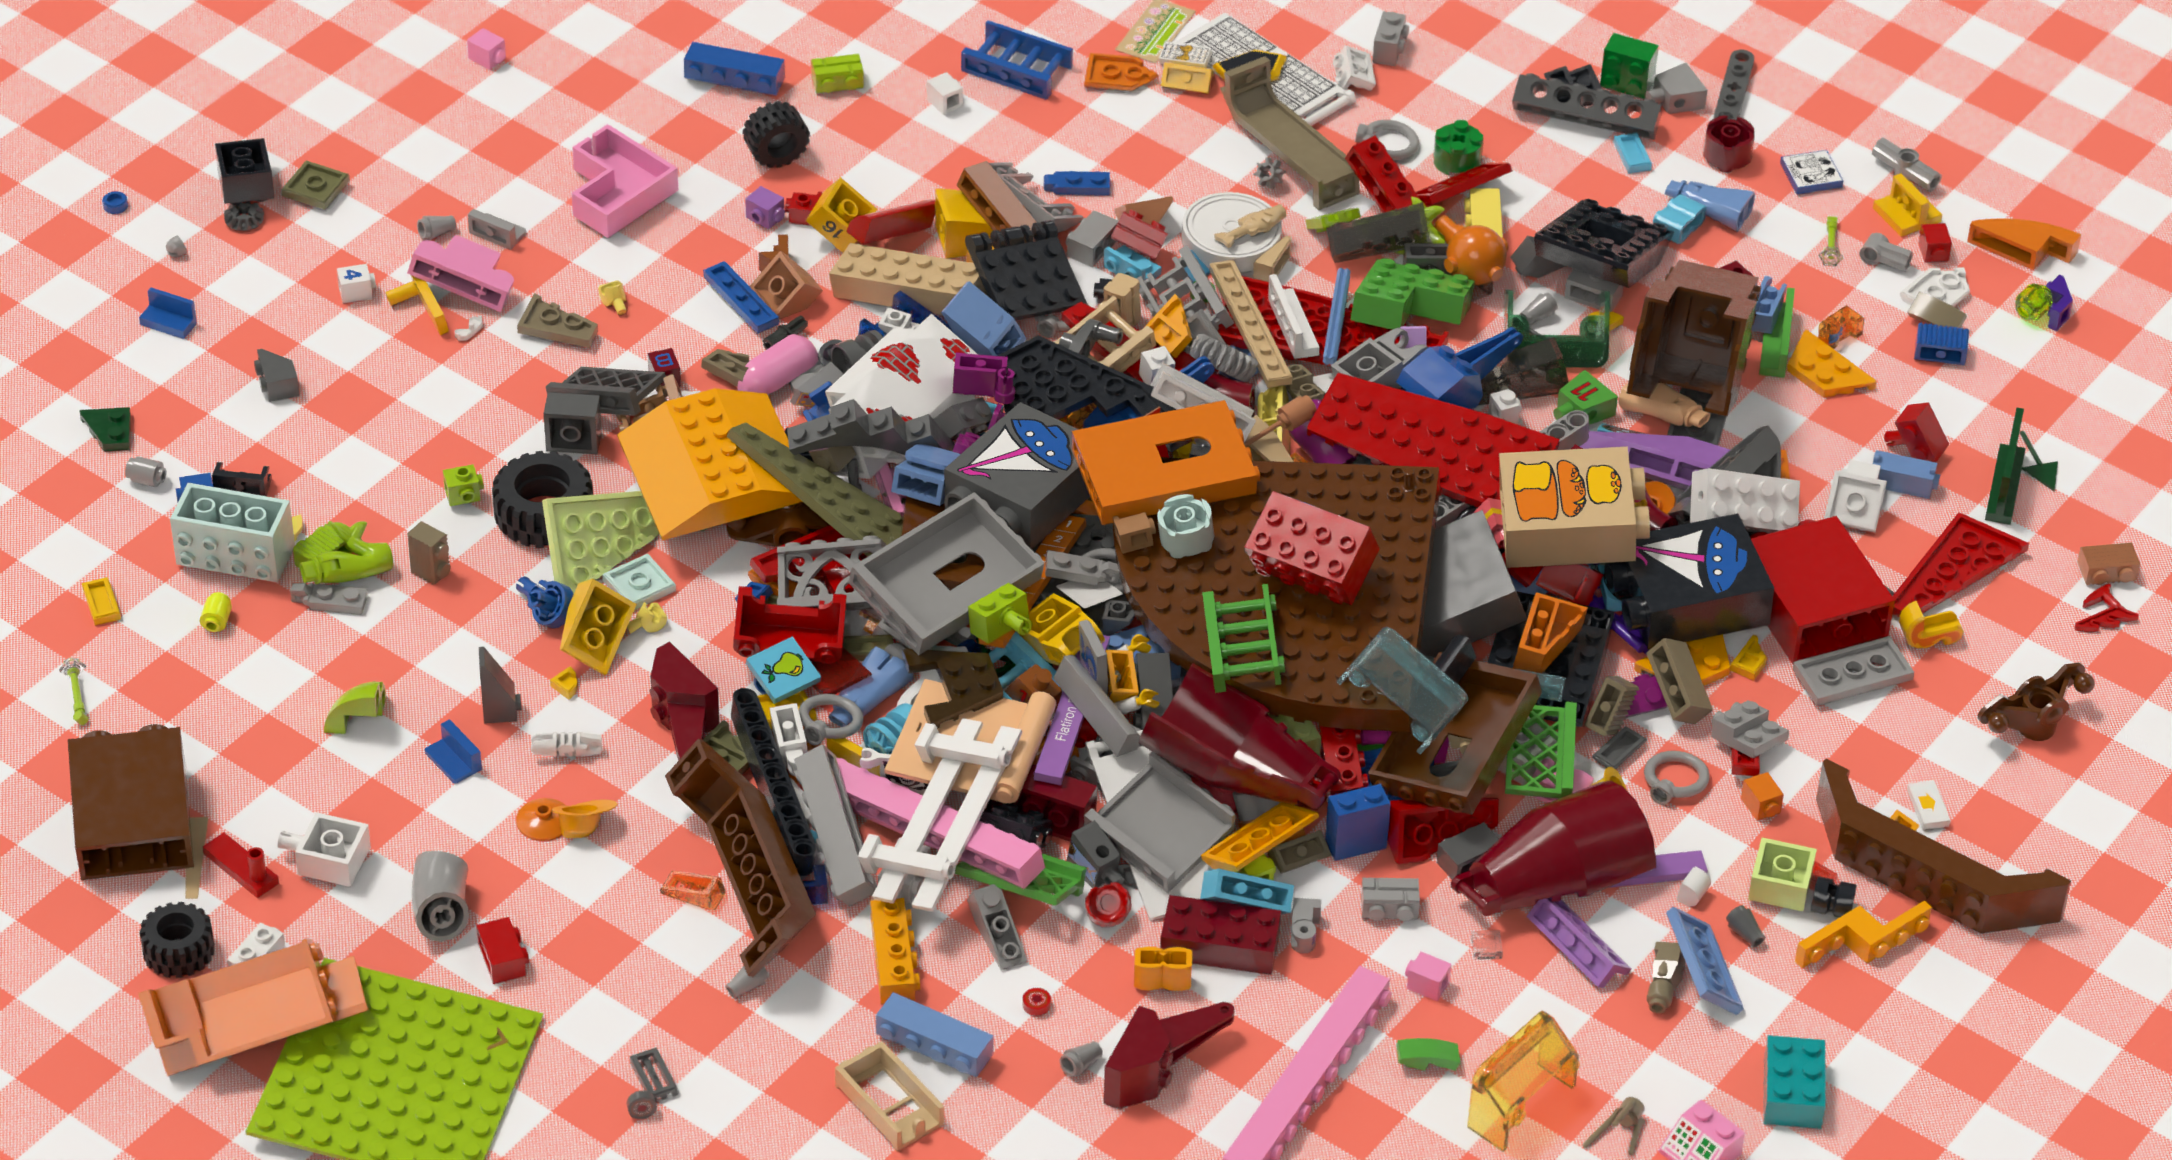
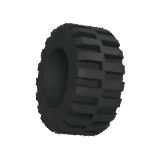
(530, 478)

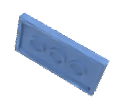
(1705, 960)

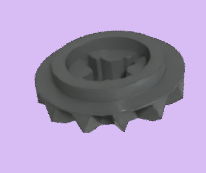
(243, 222)

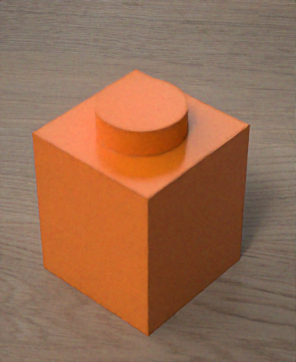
(1762, 796)

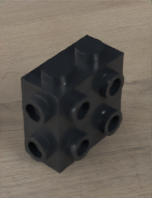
(1024, 825)

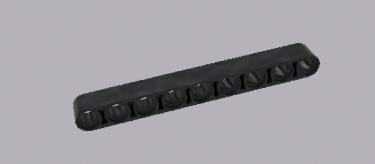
(773, 777)

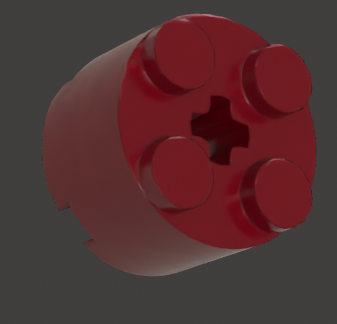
(1729, 143)

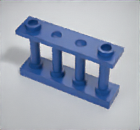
(1011, 74)

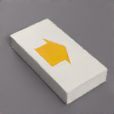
(1928, 805)

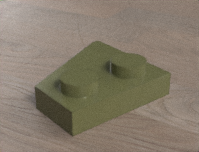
(728, 746)

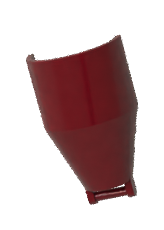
(1235, 744)
(1563, 850)

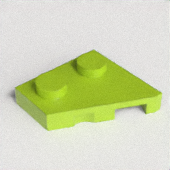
(1323, 222)

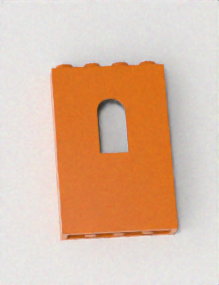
(1129, 475)

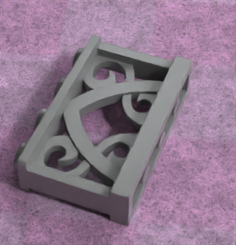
(825, 553)

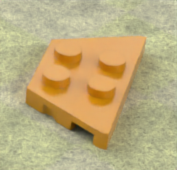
(1825, 368)
(1708, 655)

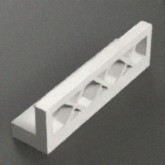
(1292, 320)

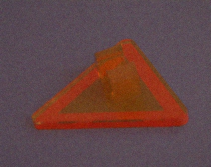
(872, 621)

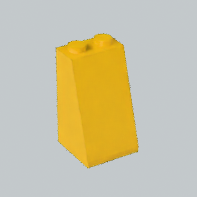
(955, 220)

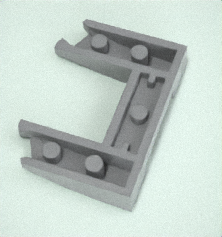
(1039, 209)

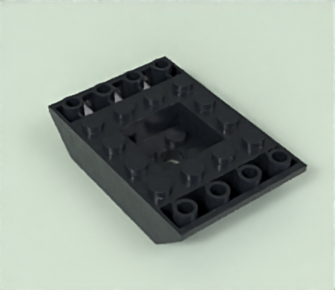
(1604, 242)
(1578, 662)

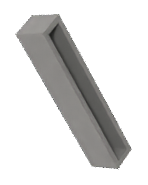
(834, 824)

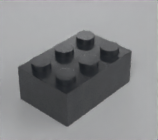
(244, 171)

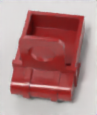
(1572, 582)

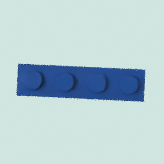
(741, 297)

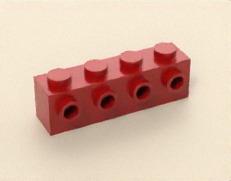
(1380, 175)
(1341, 752)

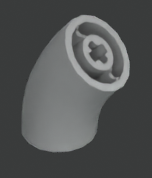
(440, 895)

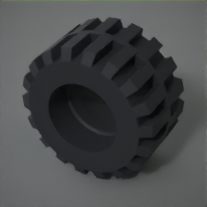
(776, 134)
(174, 923)

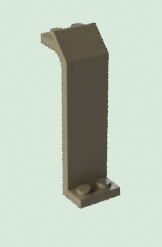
(1287, 134)

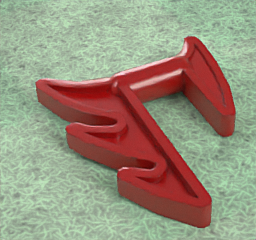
(2107, 618)

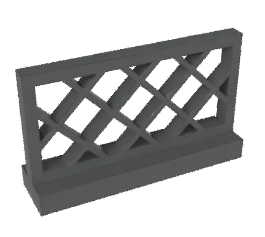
(618, 388)

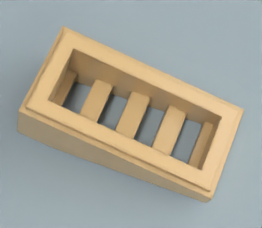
(1272, 260)

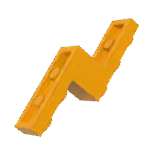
(1863, 934)

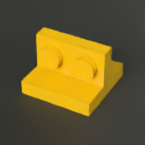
(1906, 207)

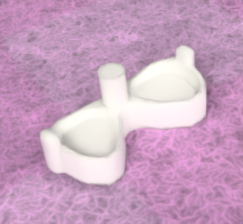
(475, 326)

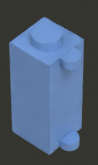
(1907, 474)

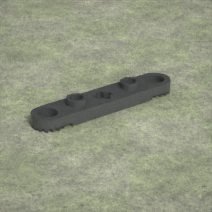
(1736, 78)

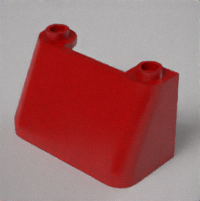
(764, 625)

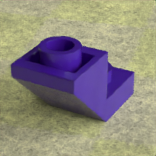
(2062, 302)

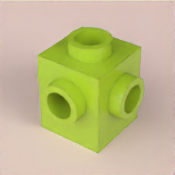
(462, 485)

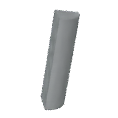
(1096, 706)

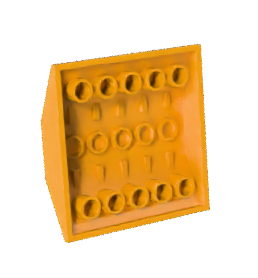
(691, 467)

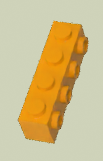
(893, 950)

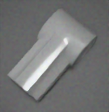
(1878, 249)

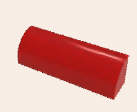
(892, 222)

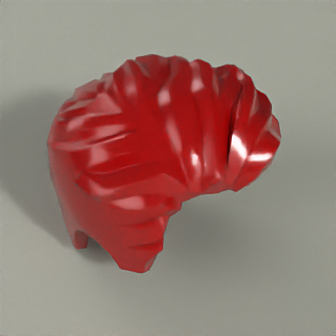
(1108, 905)

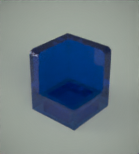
(817, 888)

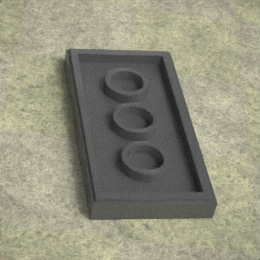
(1709, 432)

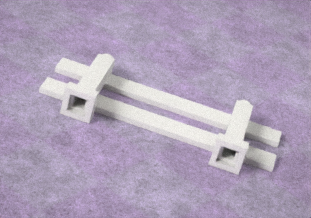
(907, 857)

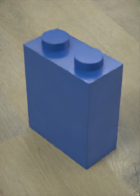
(1357, 822)

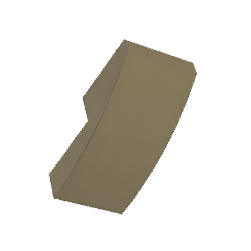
(1935, 311)
(1303, 383)

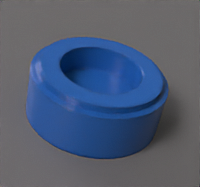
(115, 202)

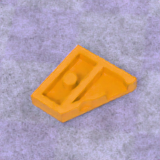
(1171, 327)

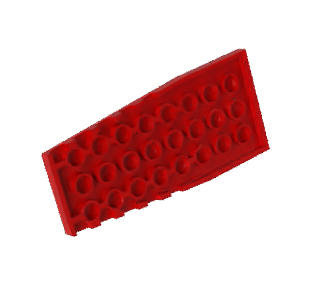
(1317, 311)
(1423, 432)

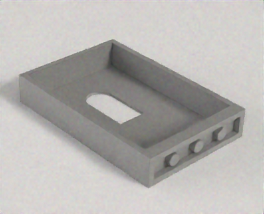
(902, 578)

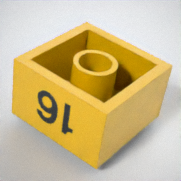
(836, 210)

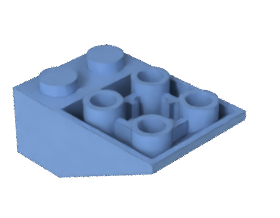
(982, 322)

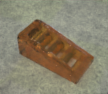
(711, 889)

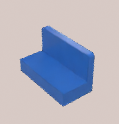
(169, 313)
(454, 753)

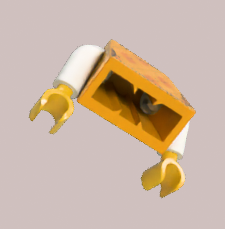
(1123, 680)

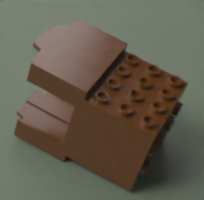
(1695, 333)

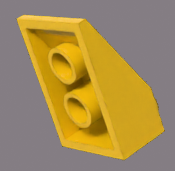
(595, 624)

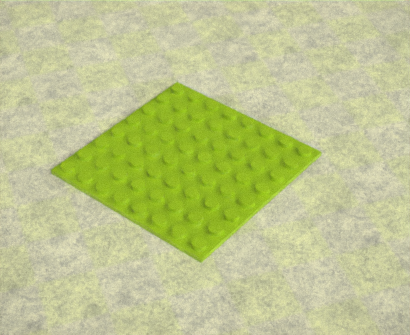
(398, 1077)

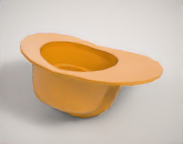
(582, 818)

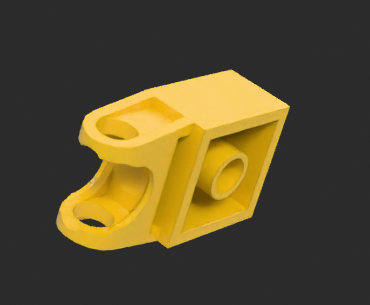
(1056, 629)

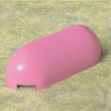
(779, 365)

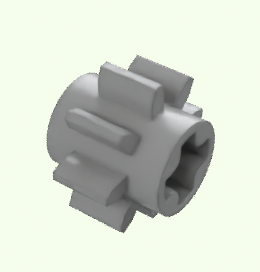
(1264, 176)

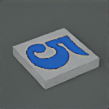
(1093, 654)

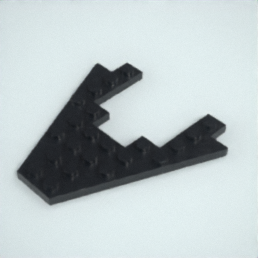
(1066, 381)

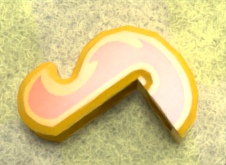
(1928, 630)

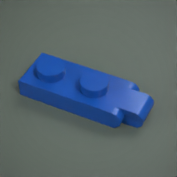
(1077, 183)

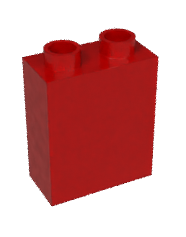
(1822, 589)

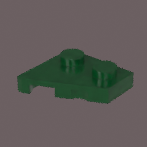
(109, 427)

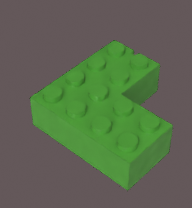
(1398, 290)

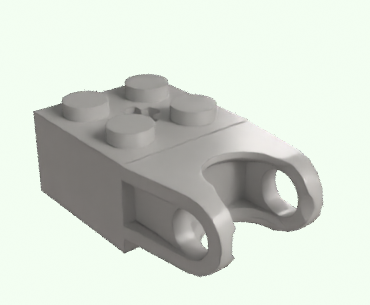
(1379, 359)

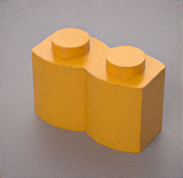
(1162, 968)

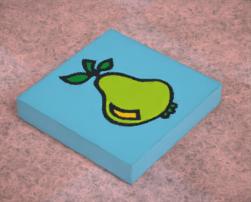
(783, 670)

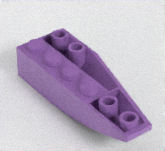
(1662, 456)

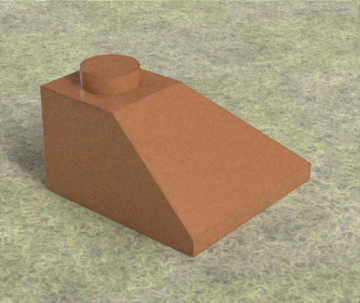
(1151, 209)
(786, 286)

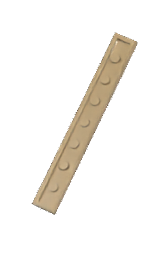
(1250, 323)

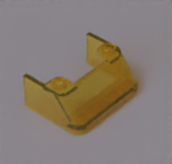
(1516, 1074)

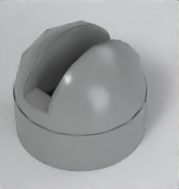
(176, 247)

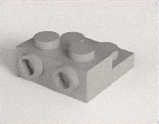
(1748, 729)

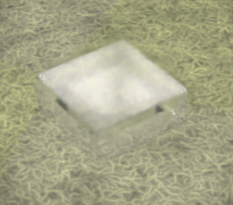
(1486, 945)

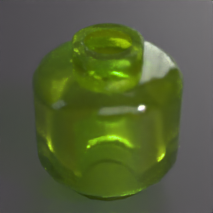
(2033, 302)

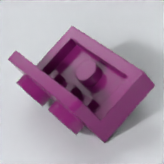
(1648, 697)

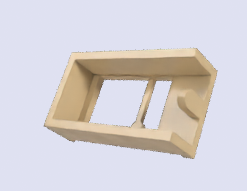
(909, 1128)

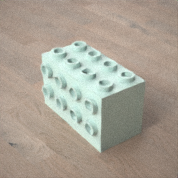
(232, 532)

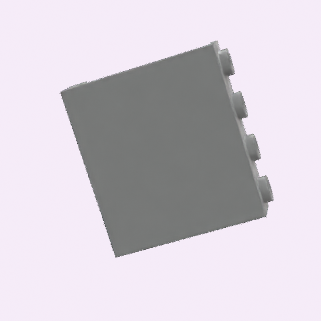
(1163, 822)

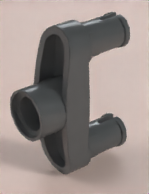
(1087, 336)

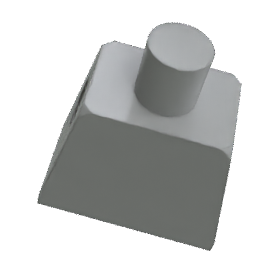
(1678, 90)

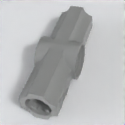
(1907, 163)

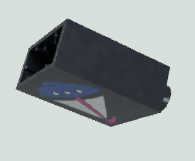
(1693, 582)

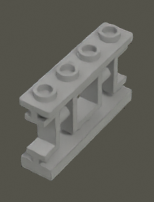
(1200, 290)

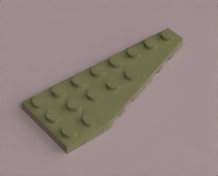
(832, 498)

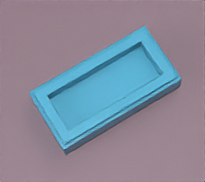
(1632, 153)

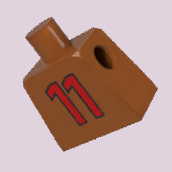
(1031, 681)

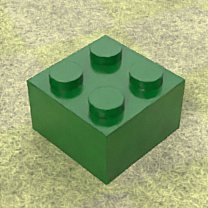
(1629, 65)

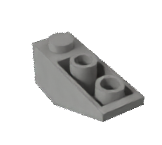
(996, 926)

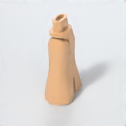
(1666, 405)

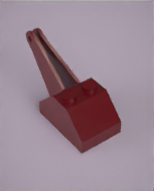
(682, 698)
(1151, 1045)

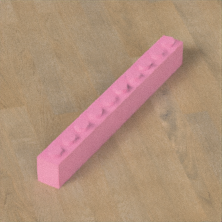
(987, 848)
(1312, 1068)

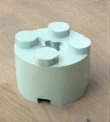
(1185, 526)

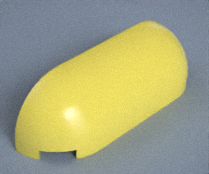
(1268, 407)

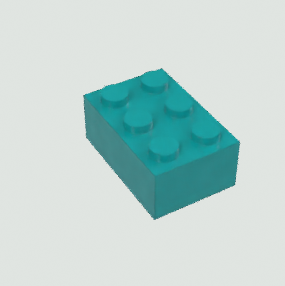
(1794, 1082)

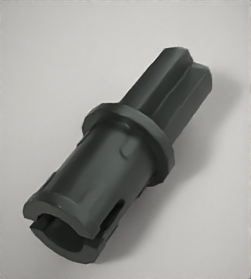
(783, 331)

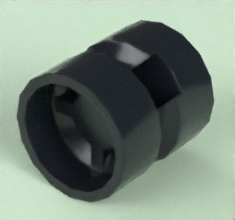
(1833, 897)

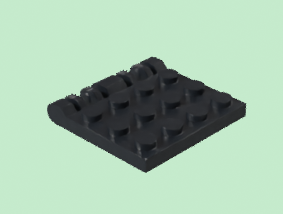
(1023, 274)

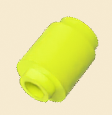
(216, 612)

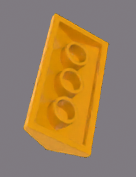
(1258, 837)

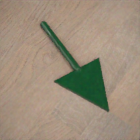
(2044, 472)

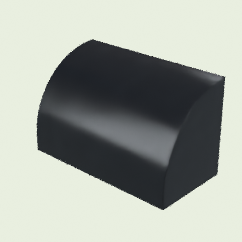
(1456, 658)

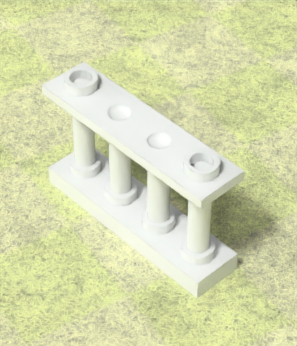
(1183, 392)

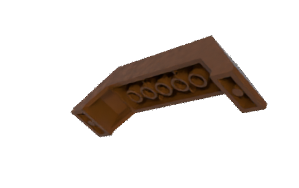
(749, 849)
(1931, 870)

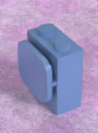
(923, 473)

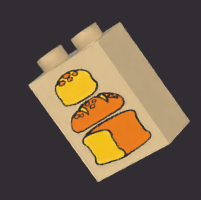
(1571, 507)

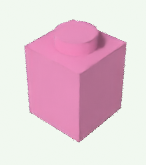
(486, 48)
(1428, 976)

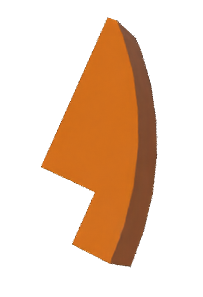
(2024, 240)

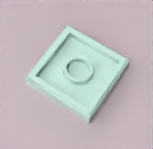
(640, 581)

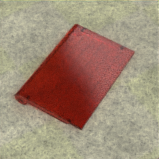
(840, 674)

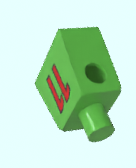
(1586, 395)

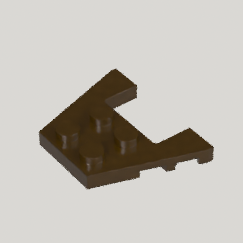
(965, 676)

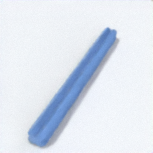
(1336, 316)

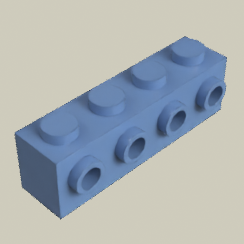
(934, 1034)

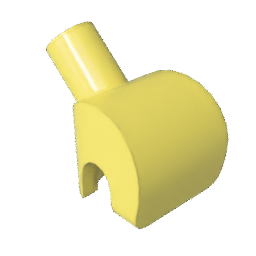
(613, 294)
(649, 618)

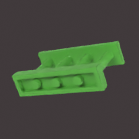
(1218, 630)

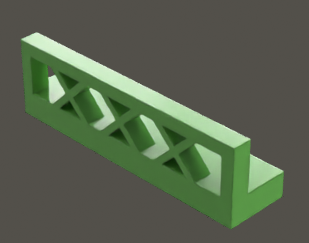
(1776, 345)

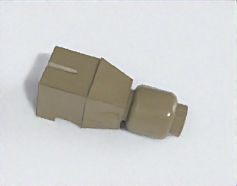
(1667, 974)

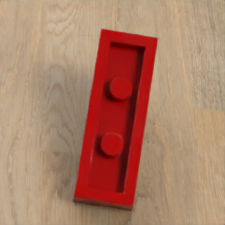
(242, 865)

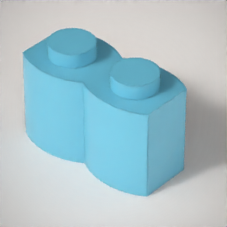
(1681, 216)

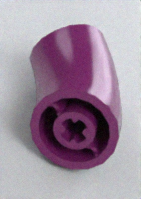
(1317, 448)

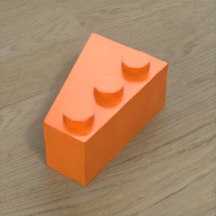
(1547, 632)

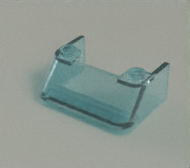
(1409, 682)

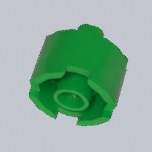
(1457, 147)

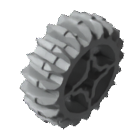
(1224, 357)

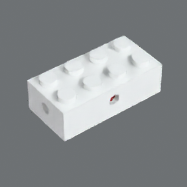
(1761, 501)

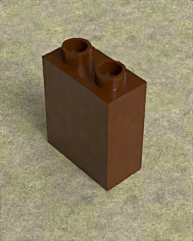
(130, 802)

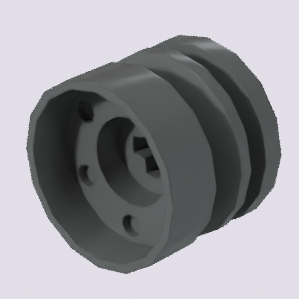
(850, 351)

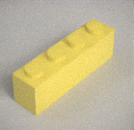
(1484, 209)

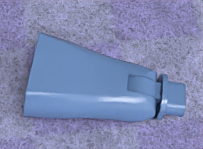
(1722, 204)
(886, 679)

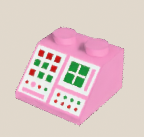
(1703, 1135)

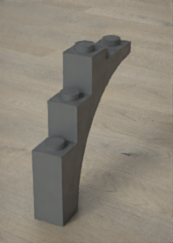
(854, 427)

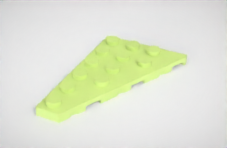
(595, 533)

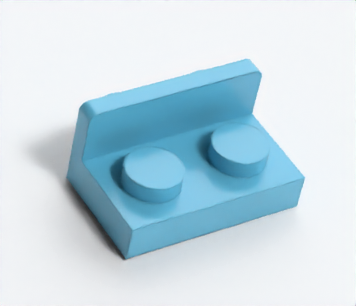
(1130, 263)

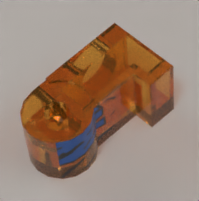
(1840, 326)

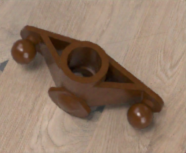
(777, 525)
(2036, 703)

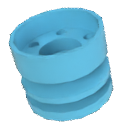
(886, 730)

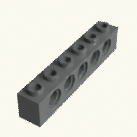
(1596, 116)

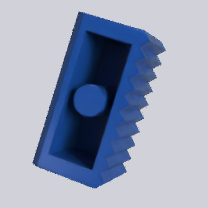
(1941, 344)

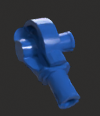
(549, 603)

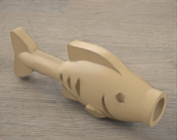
(1252, 224)

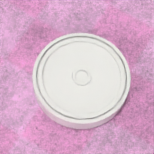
(1220, 214)

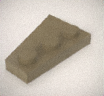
(554, 324)

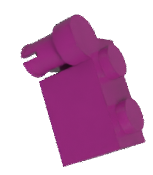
(984, 377)

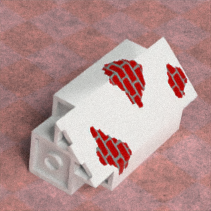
(903, 371)

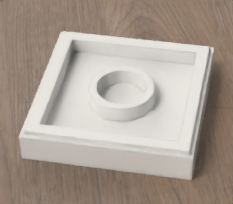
(1856, 500)

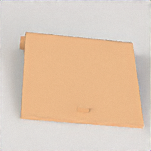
(1030, 718)

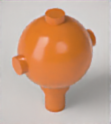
(1473, 251)

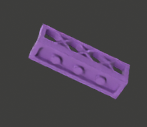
(1577, 941)

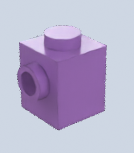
(764, 207)

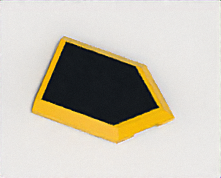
(1276, 62)

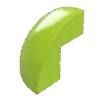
(361, 700)

